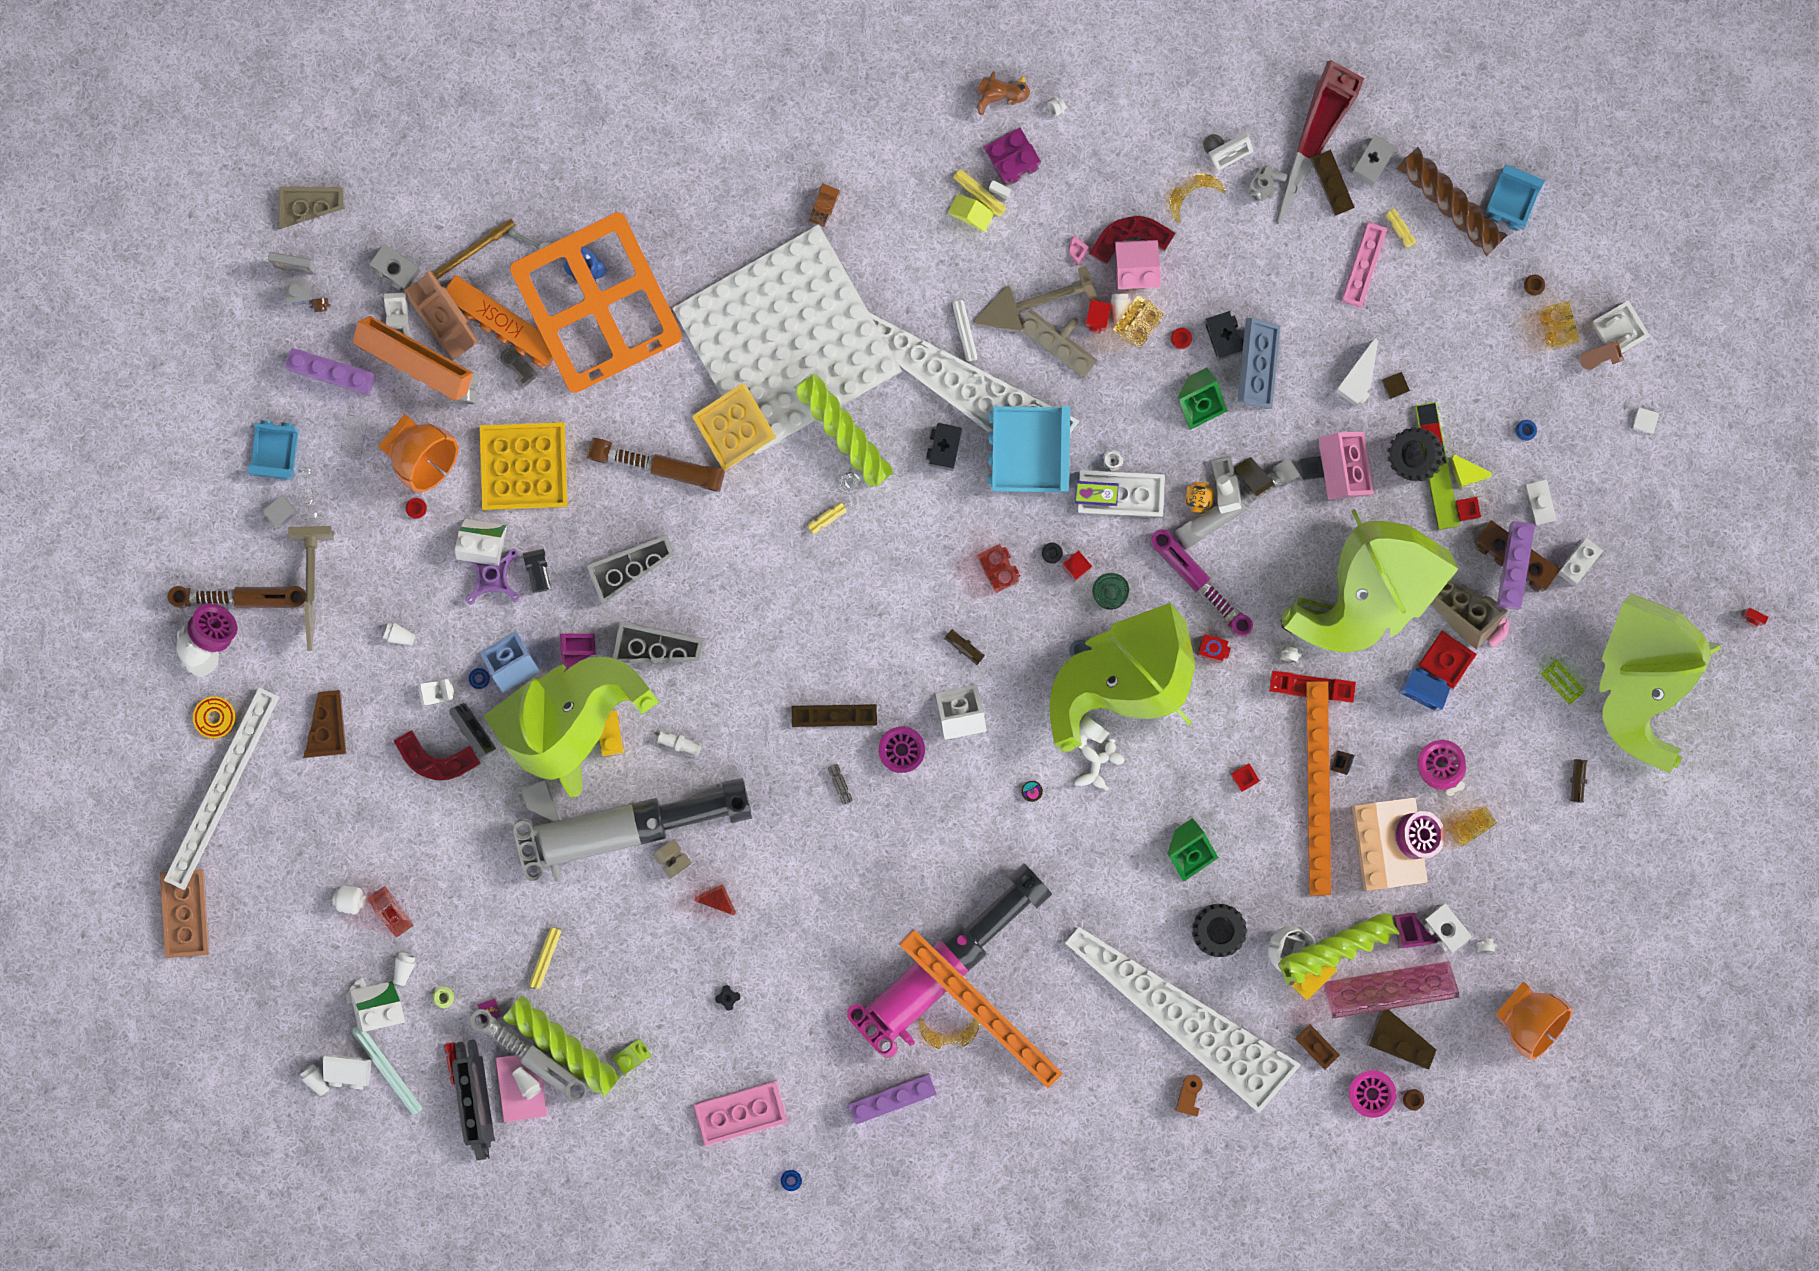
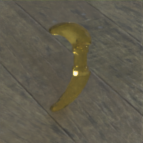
(1179, 194)
(938, 1041)

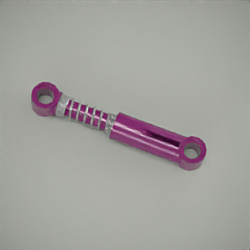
(1199, 581)

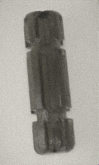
(840, 784)

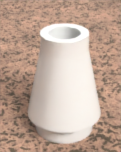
(1119, 306)
(396, 634)
(403, 967)
(314, 1079)
(527, 1084)

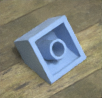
(509, 662)

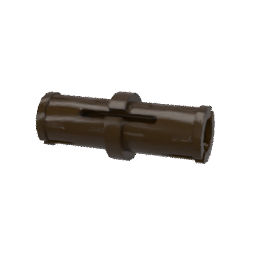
(964, 647)
(1578, 780)

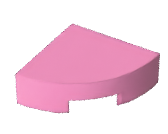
(1078, 250)

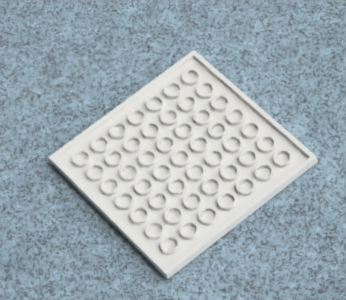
(785, 321)

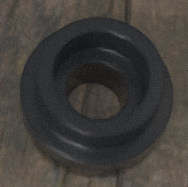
(1059, 553)

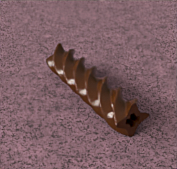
(1452, 201)

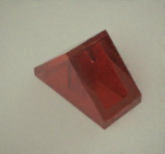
(718, 899)

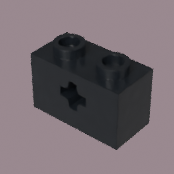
(1215, 326)
(949, 434)

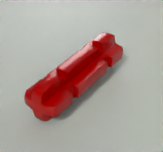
(450, 1049)

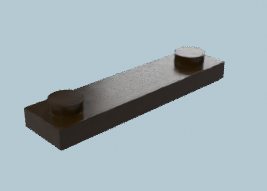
(834, 715)

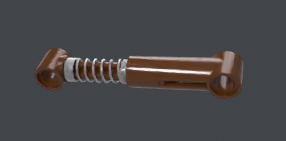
(659, 465)
(239, 597)

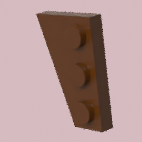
(327, 727)

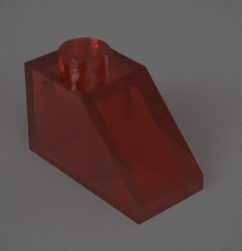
(390, 911)

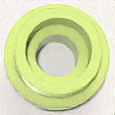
(436, 997)

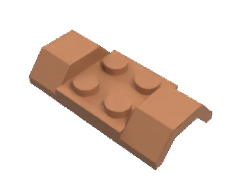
(441, 315)

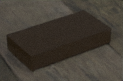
(1253, 476)

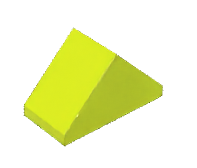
(971, 212)
(1467, 472)

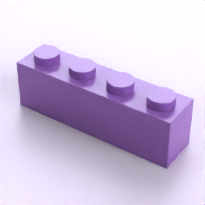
(330, 371)
(1515, 565)
(892, 1099)

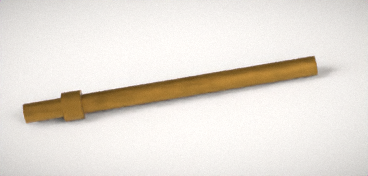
(495, 234)

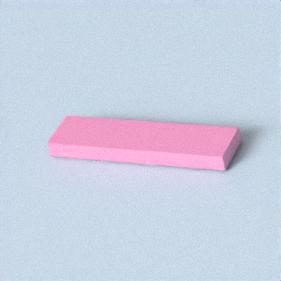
(1364, 264)

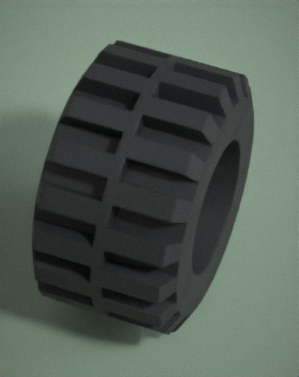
(1400, 445)
(1219, 911)

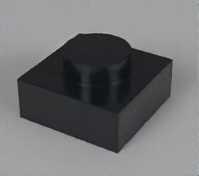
(1311, 468)

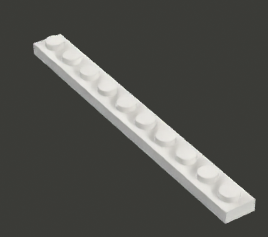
(221, 788)

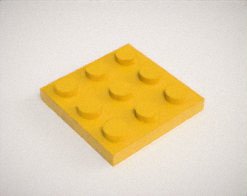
(734, 426)

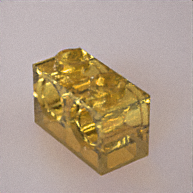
(1138, 321)
(1565, 325)
(1471, 826)

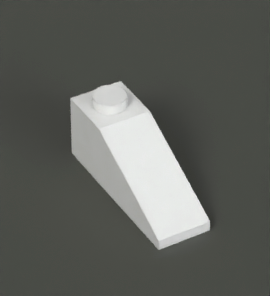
(1359, 379)

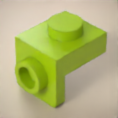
(632, 1056)

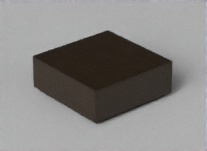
(1395, 385)

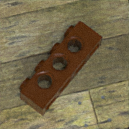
(1546, 570)

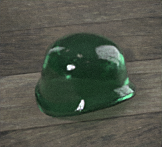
(1110, 591)

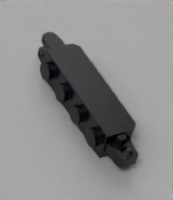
(473, 1099)

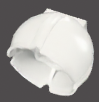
(1300, 935)

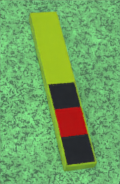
(1441, 483)

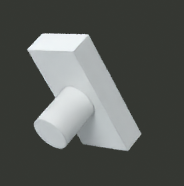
(1228, 493)
(1541, 502)

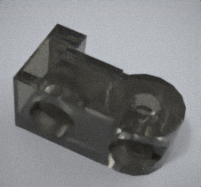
(512, 360)

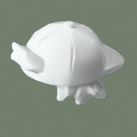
(194, 658)

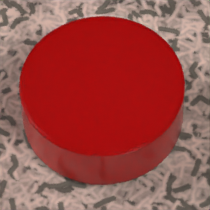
(1181, 338)

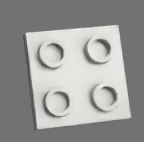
(1621, 325)

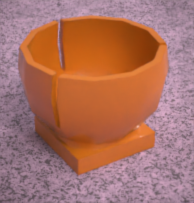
(412, 447)
(1530, 1016)

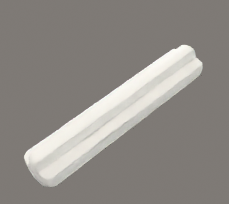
(964, 330)

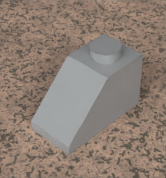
(539, 800)

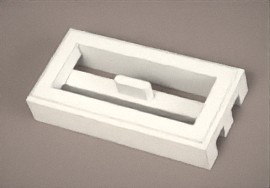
(1229, 149)

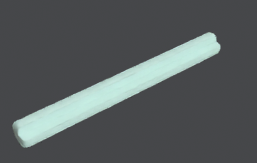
(387, 1071)

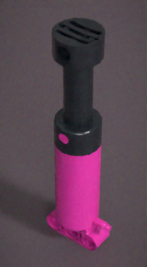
(961, 947)

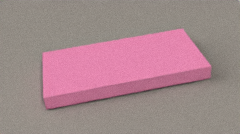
(740, 1113)

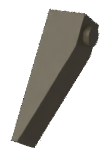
(1468, 613)

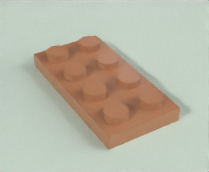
(185, 917)

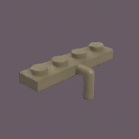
(1058, 342)

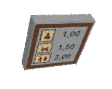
(292, 262)

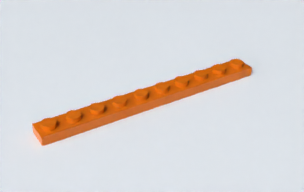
(1318, 788)
(980, 1008)

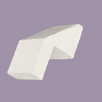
(397, 312)

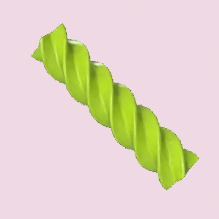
(840, 425)
(1342, 945)
(564, 1048)

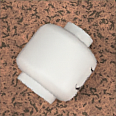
(349, 899)

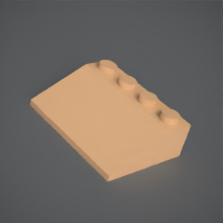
(1379, 855)

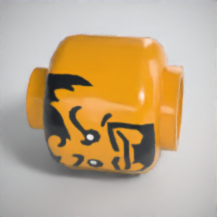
(1199, 496)

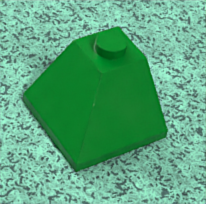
(1201, 398)
(1190, 850)

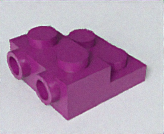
(1012, 156)

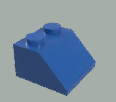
(1425, 690)

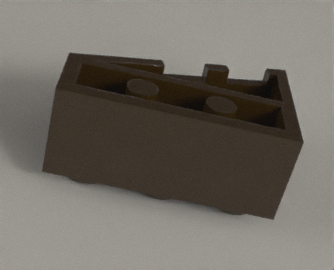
(1399, 1040)

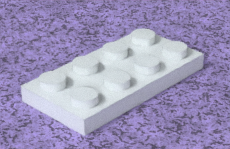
(1137, 493)

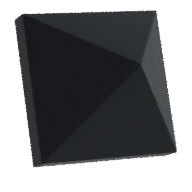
(1342, 762)

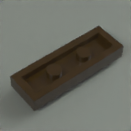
(1332, 182)

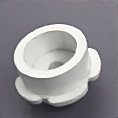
(1056, 106)
(1112, 455)
(1290, 654)
(1486, 946)

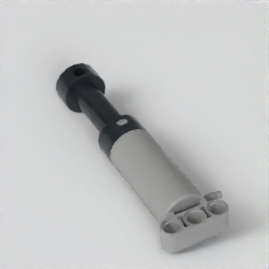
(622, 827)

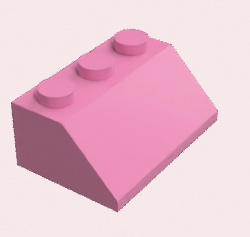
(1345, 465)

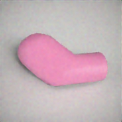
(1500, 634)

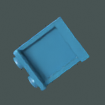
(1513, 197)
(274, 450)

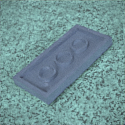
(1259, 363)

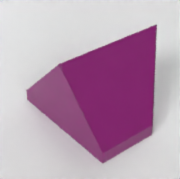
(576, 648)
(1412, 931)

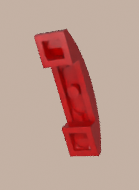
(1295, 685)

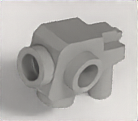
(1263, 185)

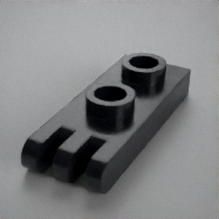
(472, 730)

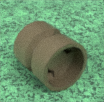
(667, 852)

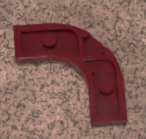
(1128, 228)
(431, 767)

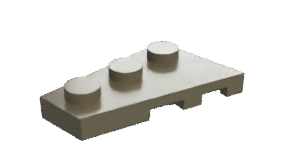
(307, 203)

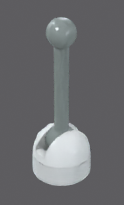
(511, 232)

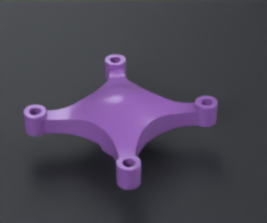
(493, 578)

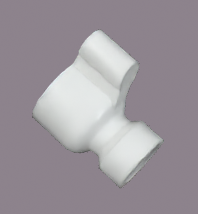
(1091, 730)

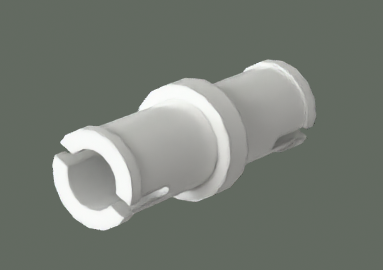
(679, 743)

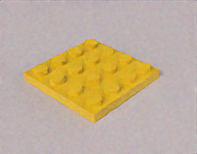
(523, 466)

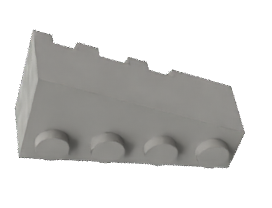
(624, 568)
(649, 644)

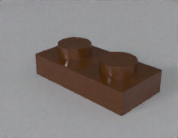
(1317, 1047)

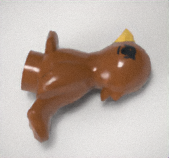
(995, 90)

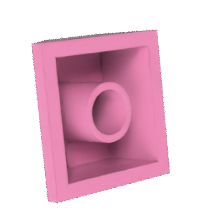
(1137, 264)

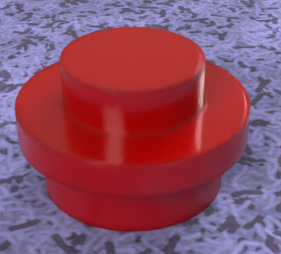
(416, 508)

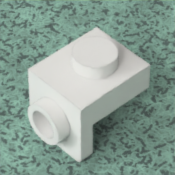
(436, 692)

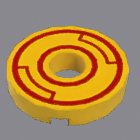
(202, 713)

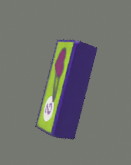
(1096, 493)

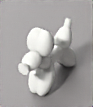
(1096, 760)

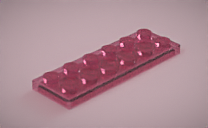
(1391, 989)

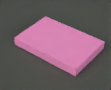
(513, 1103)

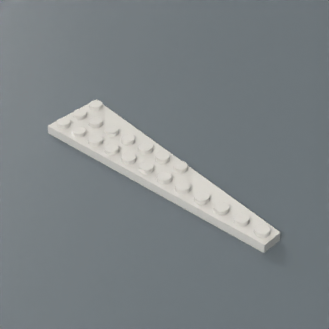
(953, 379)
(1228, 1051)

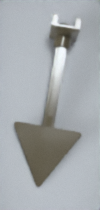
(1003, 310)
(310, 535)

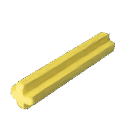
(979, 192)
(545, 958)

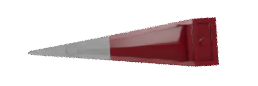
(1330, 103)

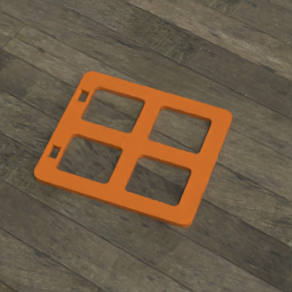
(595, 301)

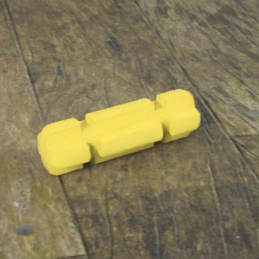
(1400, 228)
(826, 518)

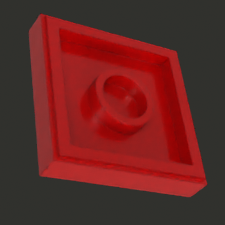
(1447, 659)

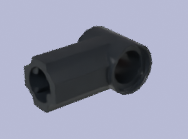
(536, 567)

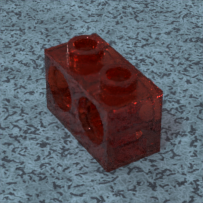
(993, 570)

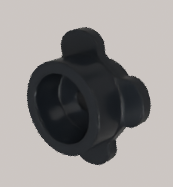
(721, 998)

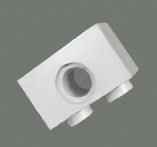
(1580, 561)
(1458, 933)

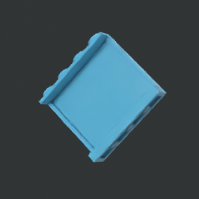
(1029, 449)

